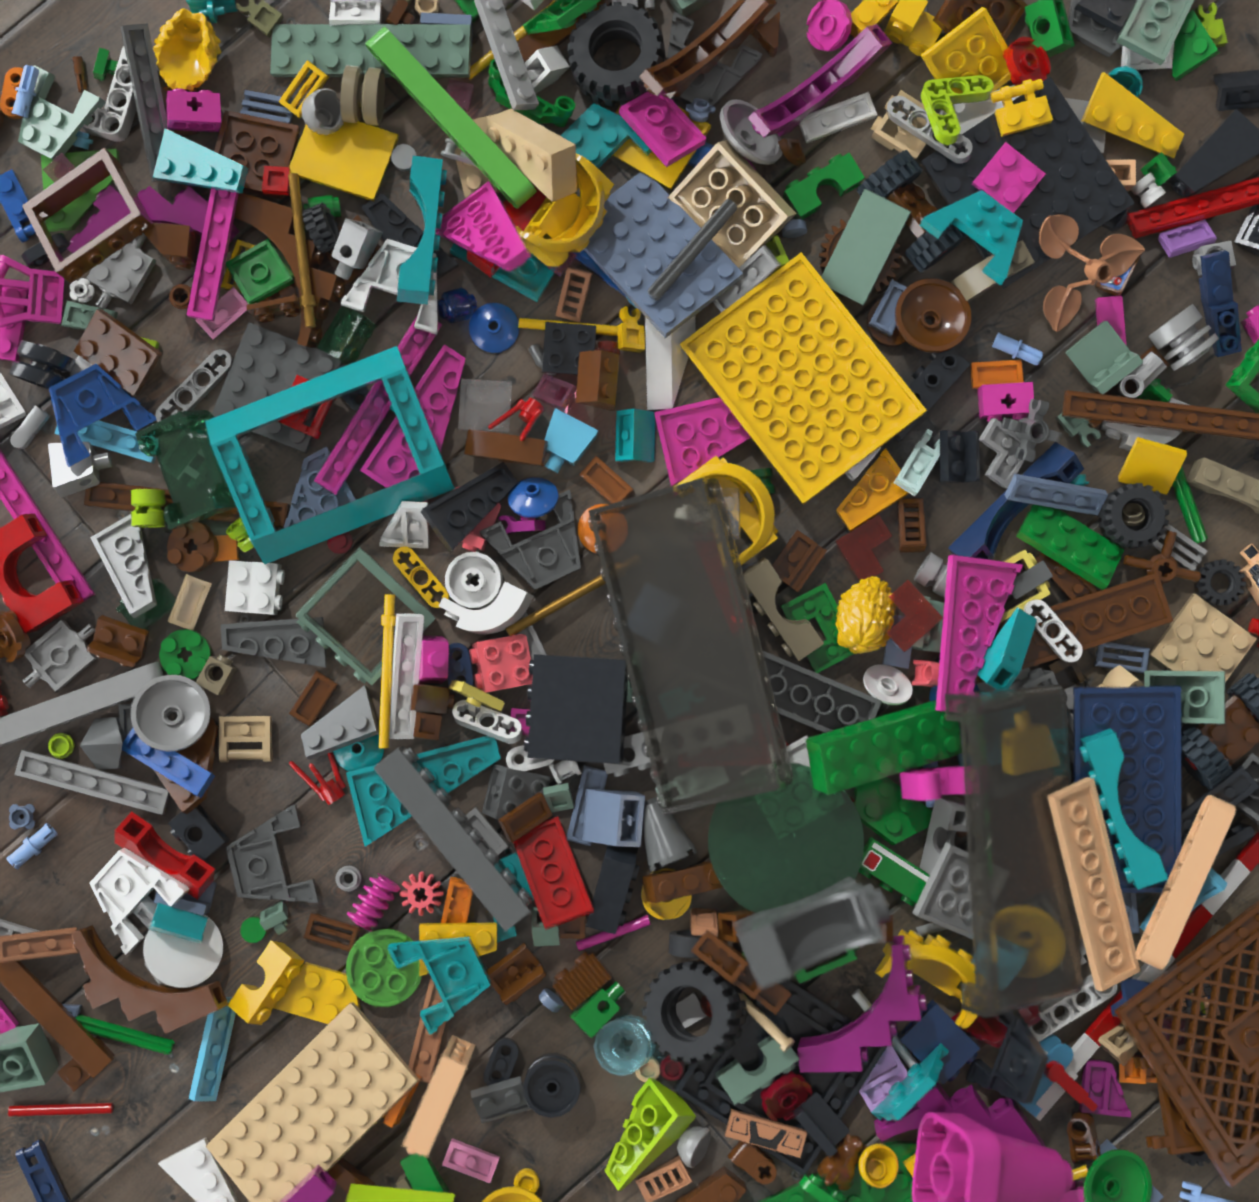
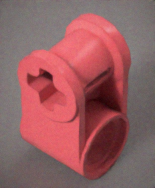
(926, 673)

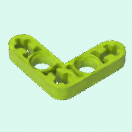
(939, 95)

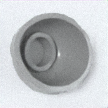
(693, 1145)

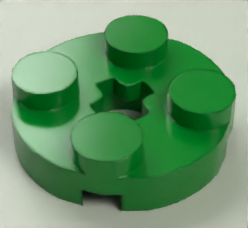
(172, 647)

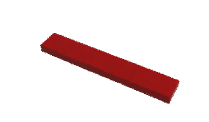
(1194, 208)

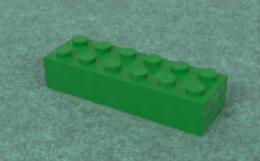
(881, 747)

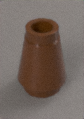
(178, 295)

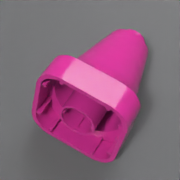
(972, 1164)

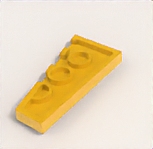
(1126, 116)

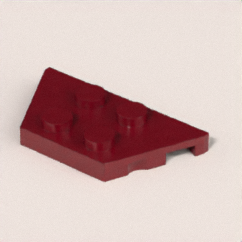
(993, 1031)

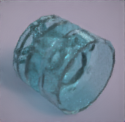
(613, 1053)

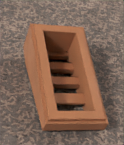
(588, 275)
(703, 919)
(676, 1184)

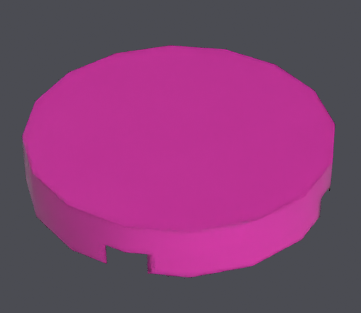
(829, 25)

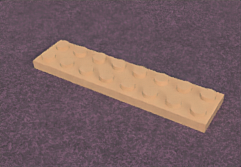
(1094, 883)

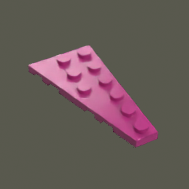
(970, 619)

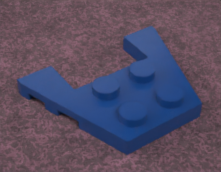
(84, 401)

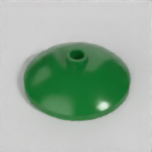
(1125, 1175)

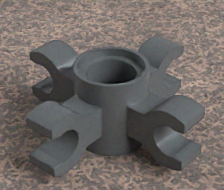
(1040, 431)

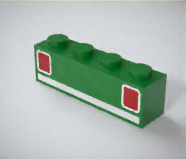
(893, 871)

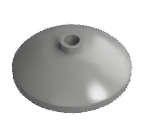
(743, 137)
(167, 696)

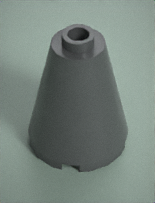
(664, 837)

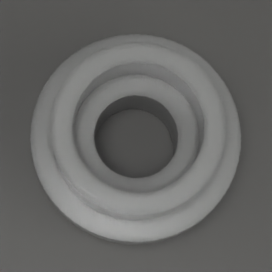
(340, 878)

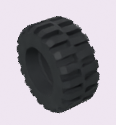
(611, 24)
(664, 1022)

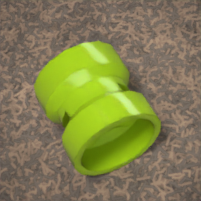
(238, 532)

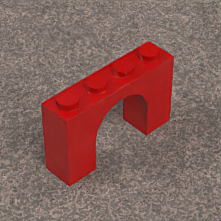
(31, 609)

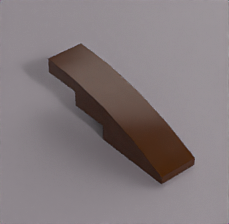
(736, 970)

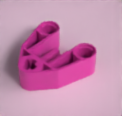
(931, 782)

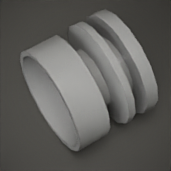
(1183, 337)

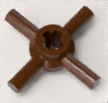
(1164, 559)

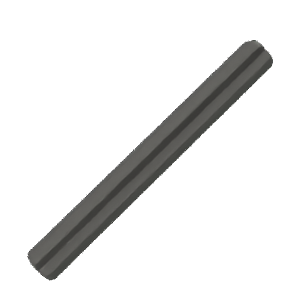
(692, 249)

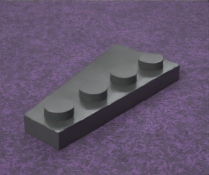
(275, 640)

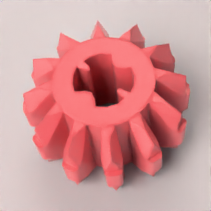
(412, 894)

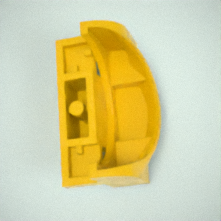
(569, 221)
(937, 965)

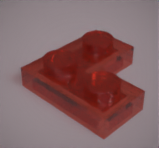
(857, 547)
(918, 619)

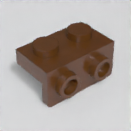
(516, 973)

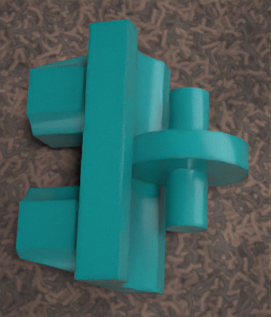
(212, 8)

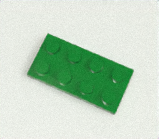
(1071, 544)

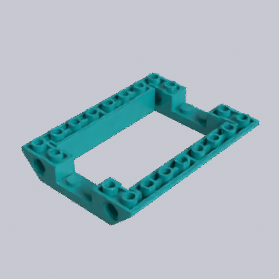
(234, 459)

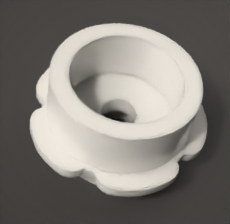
(86, 295)

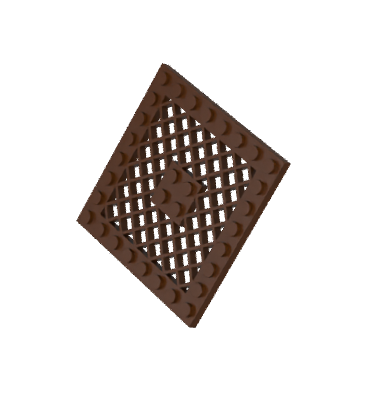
(1238, 1036)

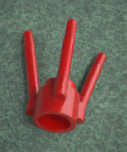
(530, 413)
(328, 791)

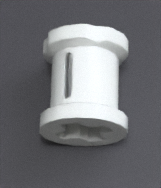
(564, 770)

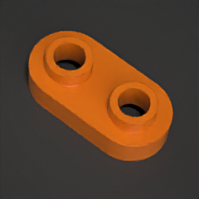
(9, 92)

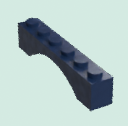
(985, 533)

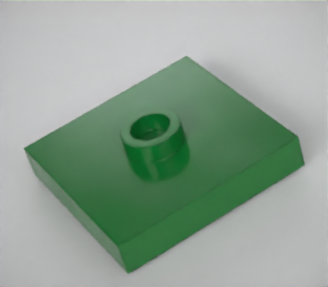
(259, 272)

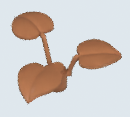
(1055, 238)

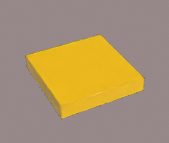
(1152, 465)

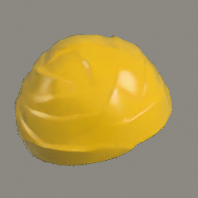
(878, 1165)

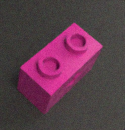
(204, 118)
(992, 394)

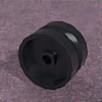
(42, 365)
(562, 1096)

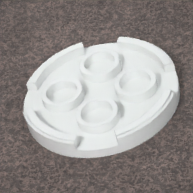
(181, 961)

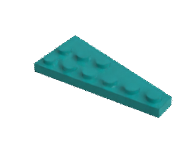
(380, 809)

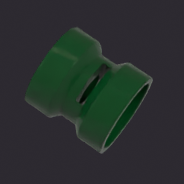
(765, 476)

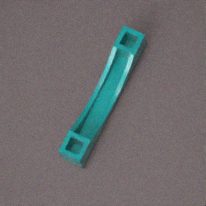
(415, 273)
(1105, 760)

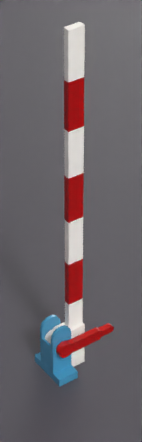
(1067, 1061)

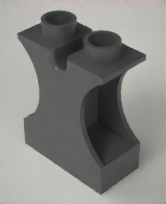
(811, 929)

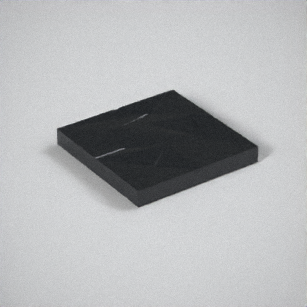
(799, 1017)

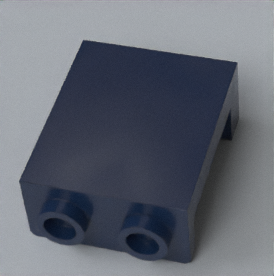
(935, 1028)

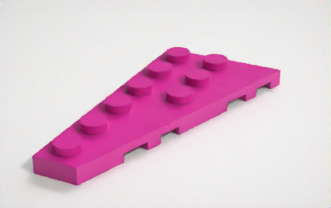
(485, 229)
(436, 391)
(696, 434)

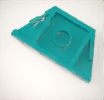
(908, 1092)

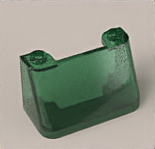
(187, 467)

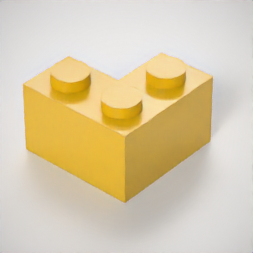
(913, 26)

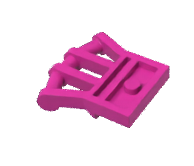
(44, 295)

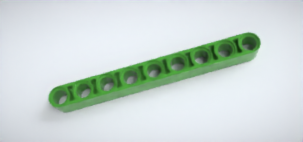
(450, 117)

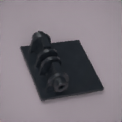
(563, 345)

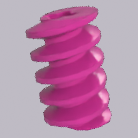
(374, 902)

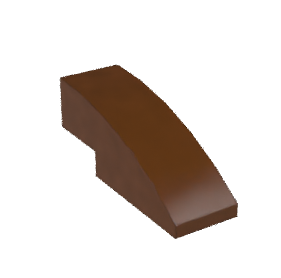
(505, 448)

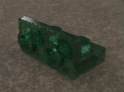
(347, 335)
(164, 599)

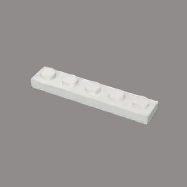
(405, 673)

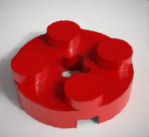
(1019, 54)

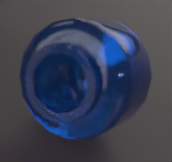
(456, 305)

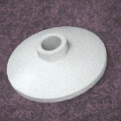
(887, 684)

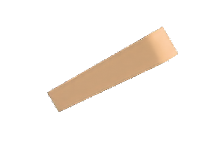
(1185, 882)

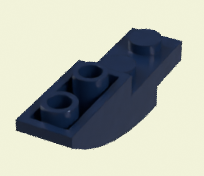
(1218, 304)

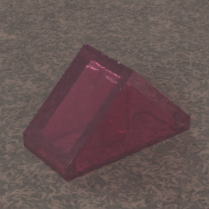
(555, 393)

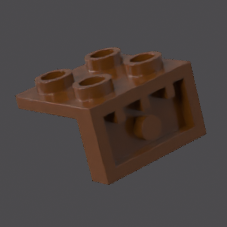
(282, 303)

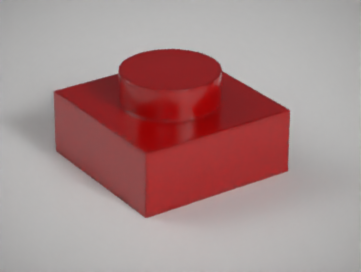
(276, 180)

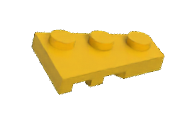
(482, 935)

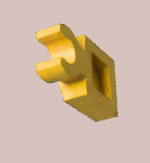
(629, 333)

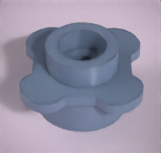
(699, 110)
(14, 816)

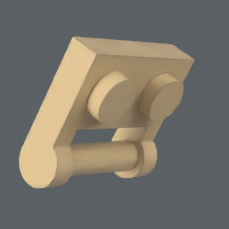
(245, 730)

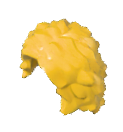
(186, 50)
(865, 616)

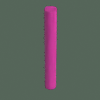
(605, 936)

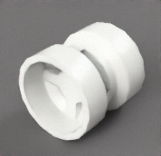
(1150, 195)

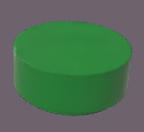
(252, 930)

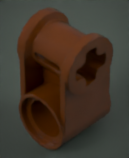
(1083, 1143)
(750, 1158)

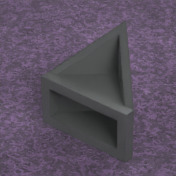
(103, 743)

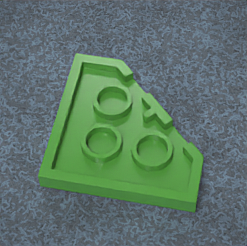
(70, 215)

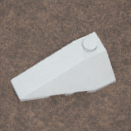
(665, 364)

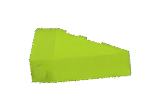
(653, 1126)

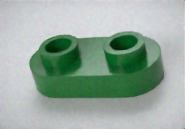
(815, 1187)

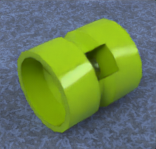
(144, 499)

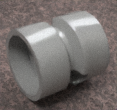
(933, 574)

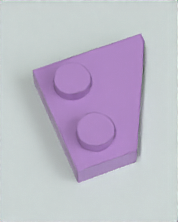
(882, 1077)

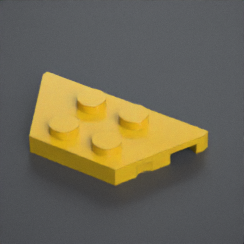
(317, 994)

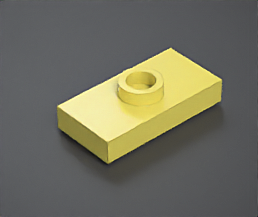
(475, 696)

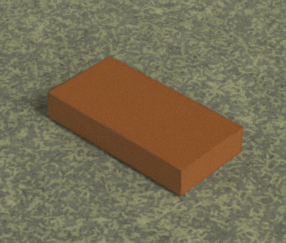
(606, 481)

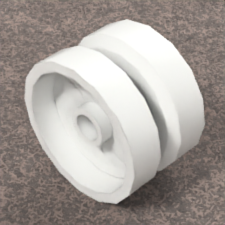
(459, 576)

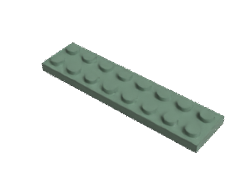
(438, 47)

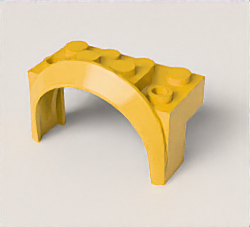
(756, 516)

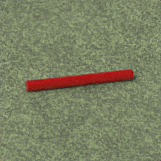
(61, 1109)

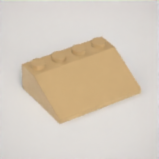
(725, 176)

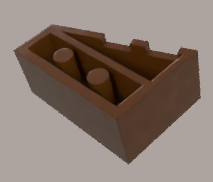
(718, 1187)

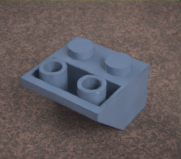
(614, 817)

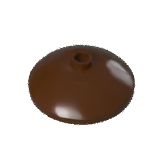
(934, 301)

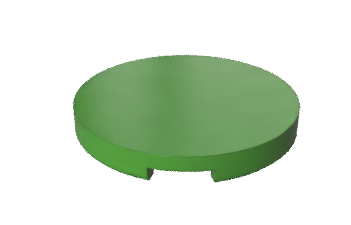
(374, 973)

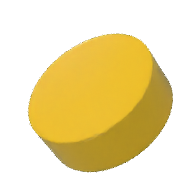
(527, 1179)

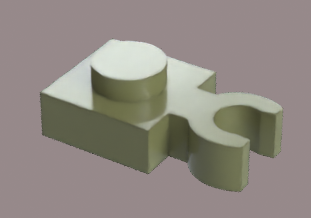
(261, 16)

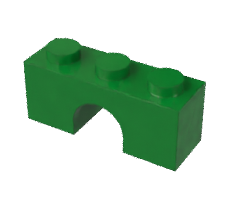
(840, 174)

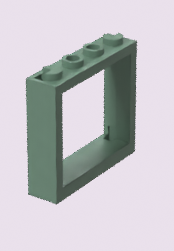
(326, 640)

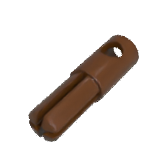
(79, 72)

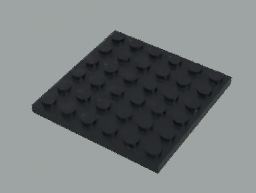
(1075, 179)

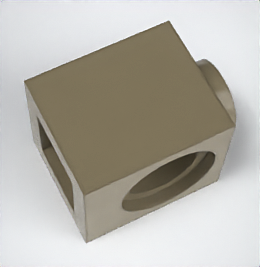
(206, 677)

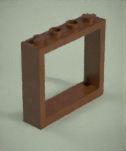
(66, 191)

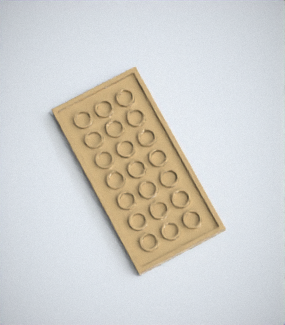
(313, 1108)

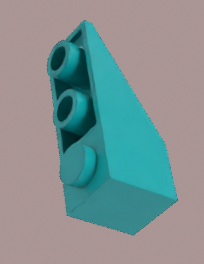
(1008, 651)

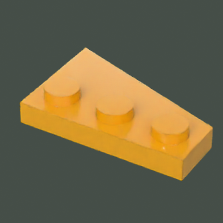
(872, 493)

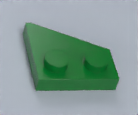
(1191, 47)

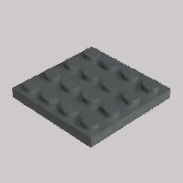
(266, 366)

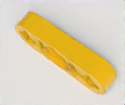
(410, 577)

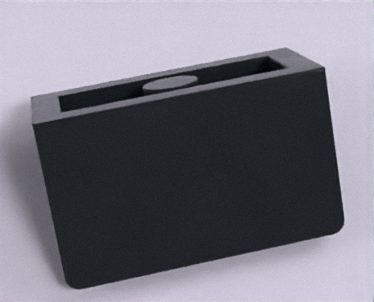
(1237, 90)
(821, 1123)

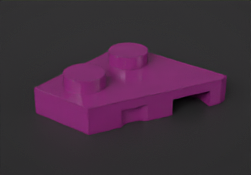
(1103, 1088)

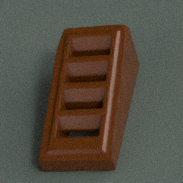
(911, 546)

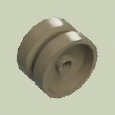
(362, 95)

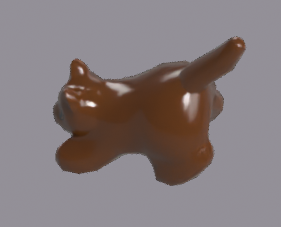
(842, 1164)

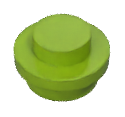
(61, 745)

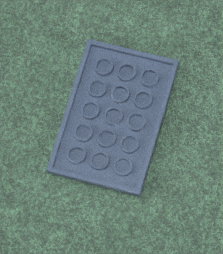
(641, 240)

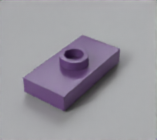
(1187, 238)

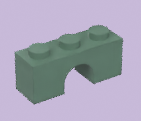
(741, 1083)

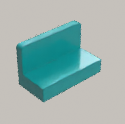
(635, 435)
(178, 923)

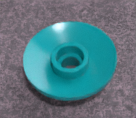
(369, 756)

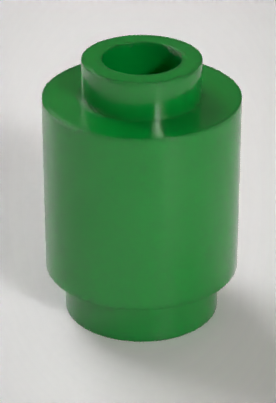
(331, 202)

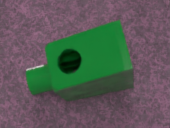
(587, 1014)

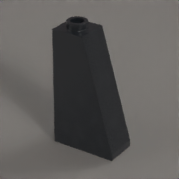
(1223, 152)

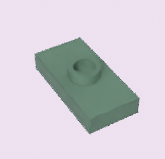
(79, 315)

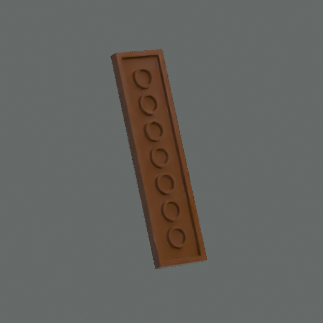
(1101, 617)

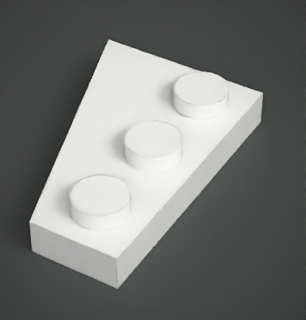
(199, 1174)

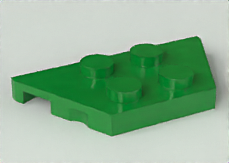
(559, 15)
(889, 814)

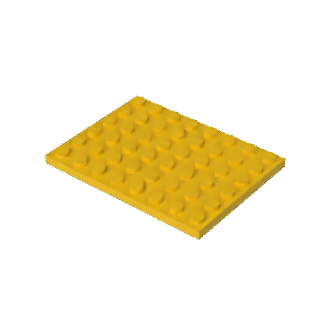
(802, 378)

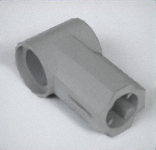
(1142, 375)

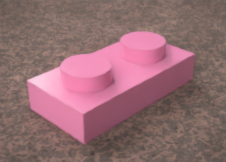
(228, 309)
(470, 1160)

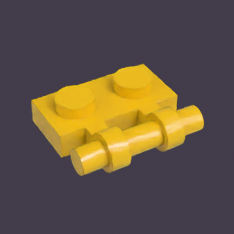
(1022, 115)

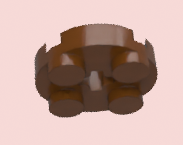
(199, 559)
(12, 638)

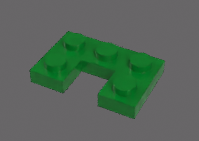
(819, 605)

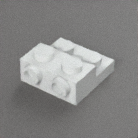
(254, 587)

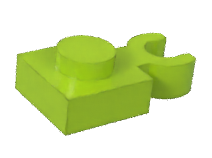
(1214, 27)

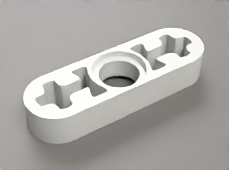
(1070, 641)
(506, 721)

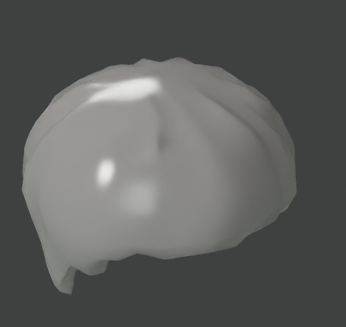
(322, 112)

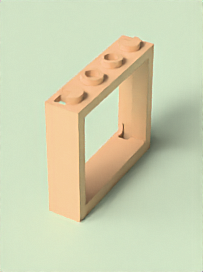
(438, 1096)

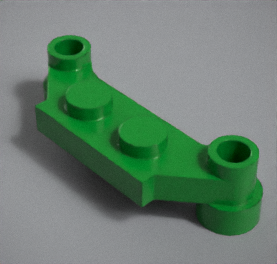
(544, 111)

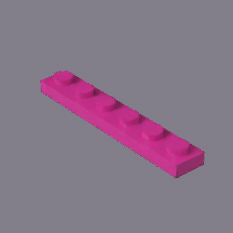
(212, 255)

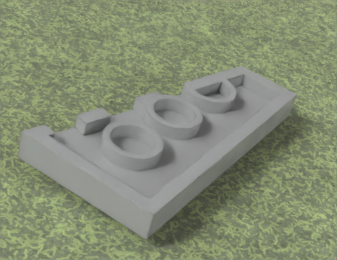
(127, 564)

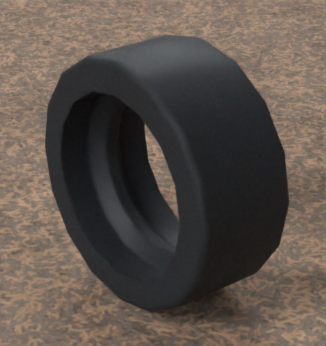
(682, 942)

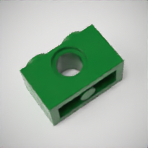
(1059, 34)

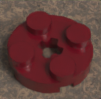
(774, 1096)

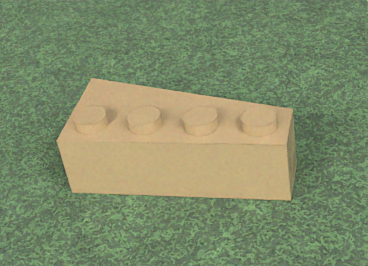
(536, 152)

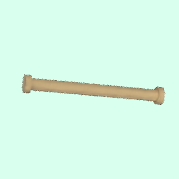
(766, 1023)

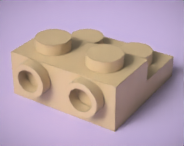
(894, 136)

